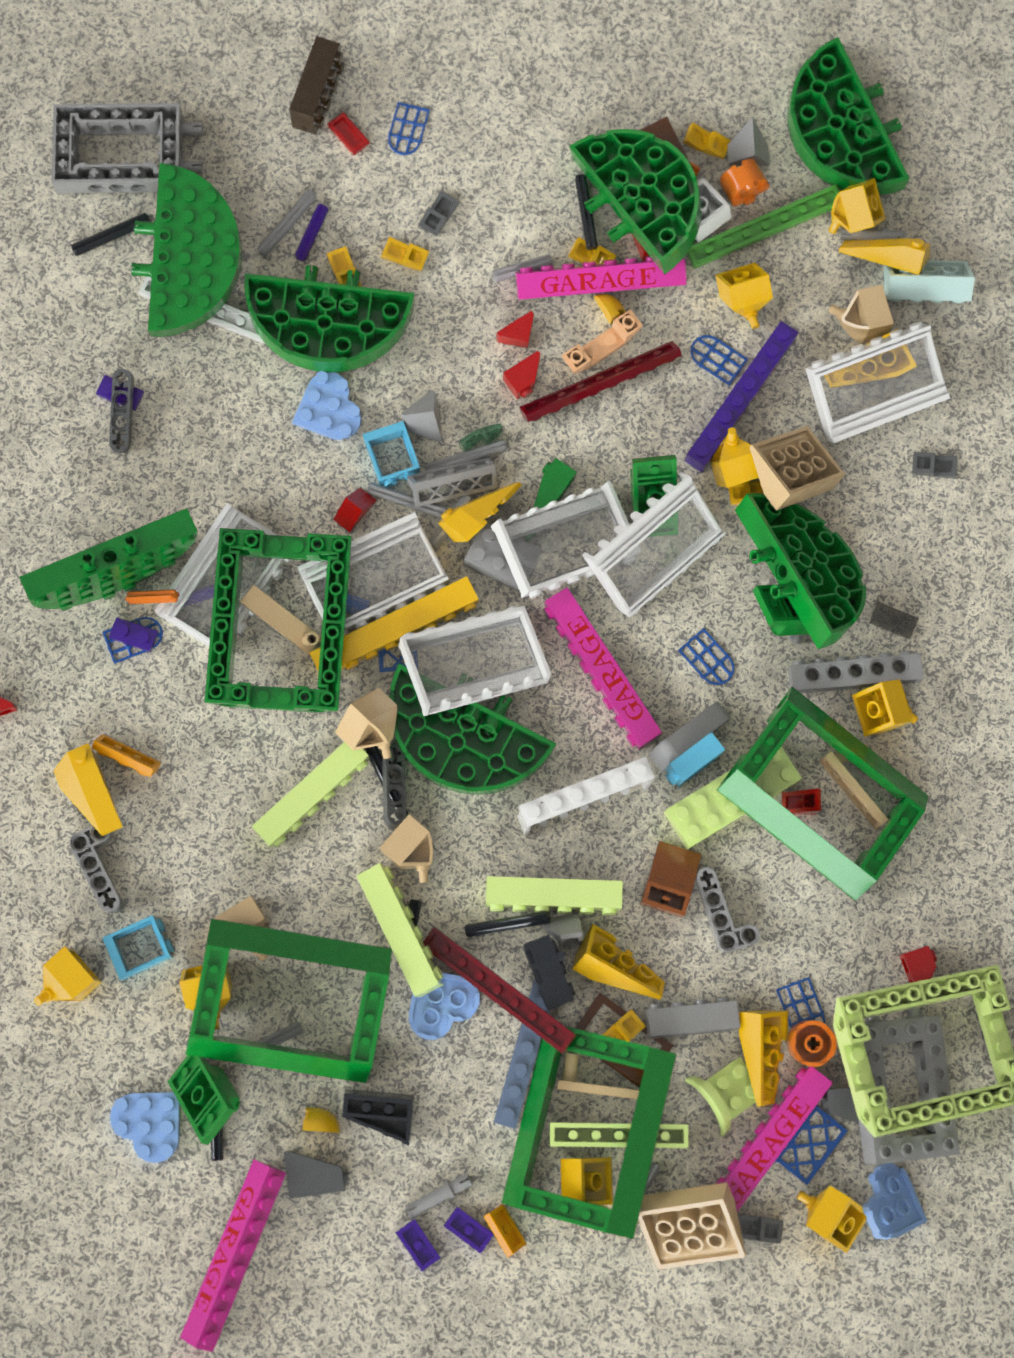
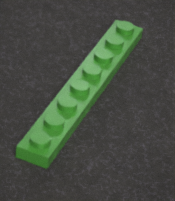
(762, 227)

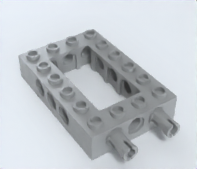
(117, 119)
(932, 1080)

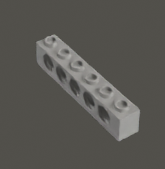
(910, 664)

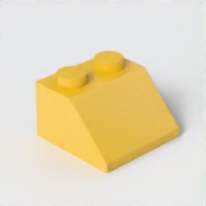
(587, 1179)

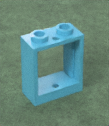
(386, 434)
(694, 760)
(117, 957)

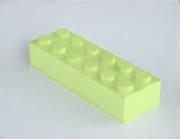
(709, 811)
(554, 894)

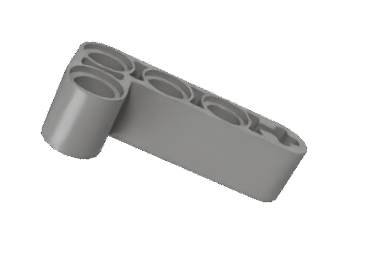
(688, 735)
(99, 870)
(722, 909)

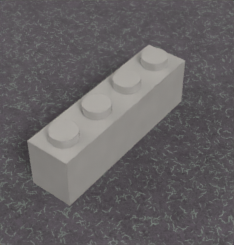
(691, 1019)

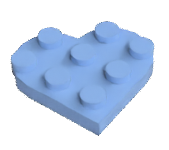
(327, 407)
(436, 1011)
(150, 1122)
(894, 1205)

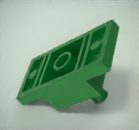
(649, 477)
(779, 613)
(204, 1096)

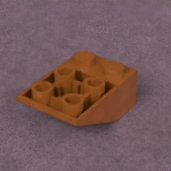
(671, 879)

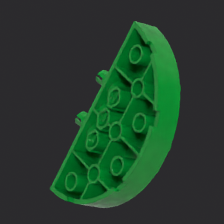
(838, 126)
(646, 187)
(193, 252)
(326, 323)
(111, 564)
(809, 564)
(466, 746)

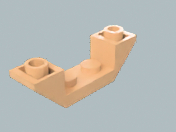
(618, 335)

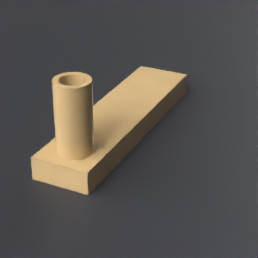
(280, 619)
(834, 766)
(569, 1082)

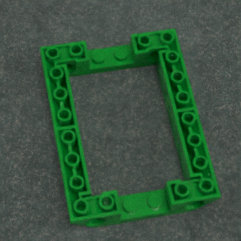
(241, 543)
(742, 791)
(232, 935)
(640, 1146)

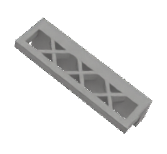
(451, 474)

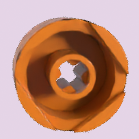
(743, 183)
(814, 1055)

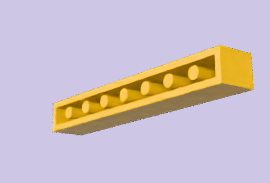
(414, 617)

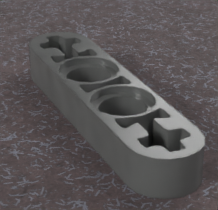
(125, 410)
(394, 785)

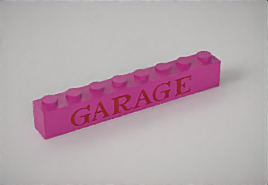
(596, 278)
(602, 668)
(774, 1133)
(232, 1256)

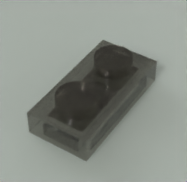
(893, 620)

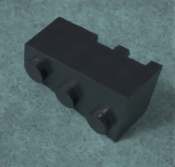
(549, 972)
(381, 1112)

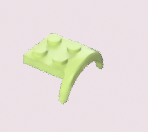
(727, 1092)

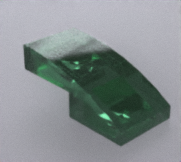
(486, 434)

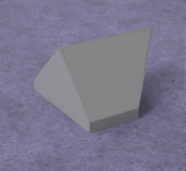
(748, 145)
(424, 417)
(565, 929)

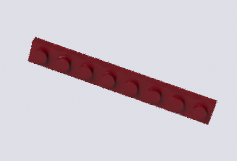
(605, 379)
(499, 990)

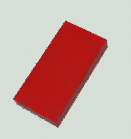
(348, 133)

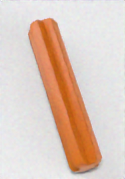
(152, 596)

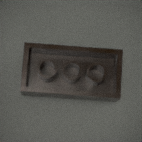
(316, 85)

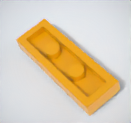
(126, 755)

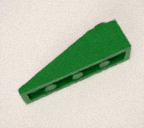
(554, 483)

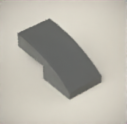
(439, 213)
(935, 466)
(761, 1228)

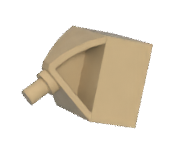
(866, 315)
(369, 722)
(410, 848)
(247, 913)

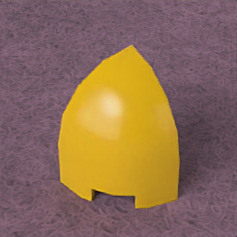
(610, 306)
(320, 1120)

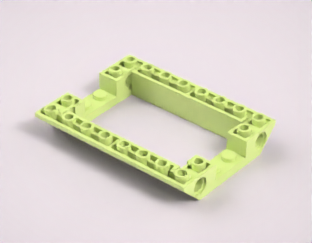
(851, 1032)

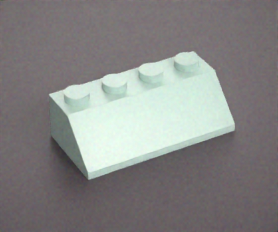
(936, 282)

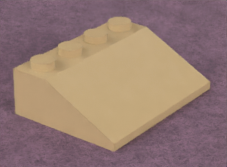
(794, 467)
(692, 1226)

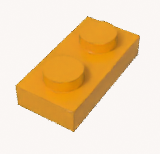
(505, 1230)

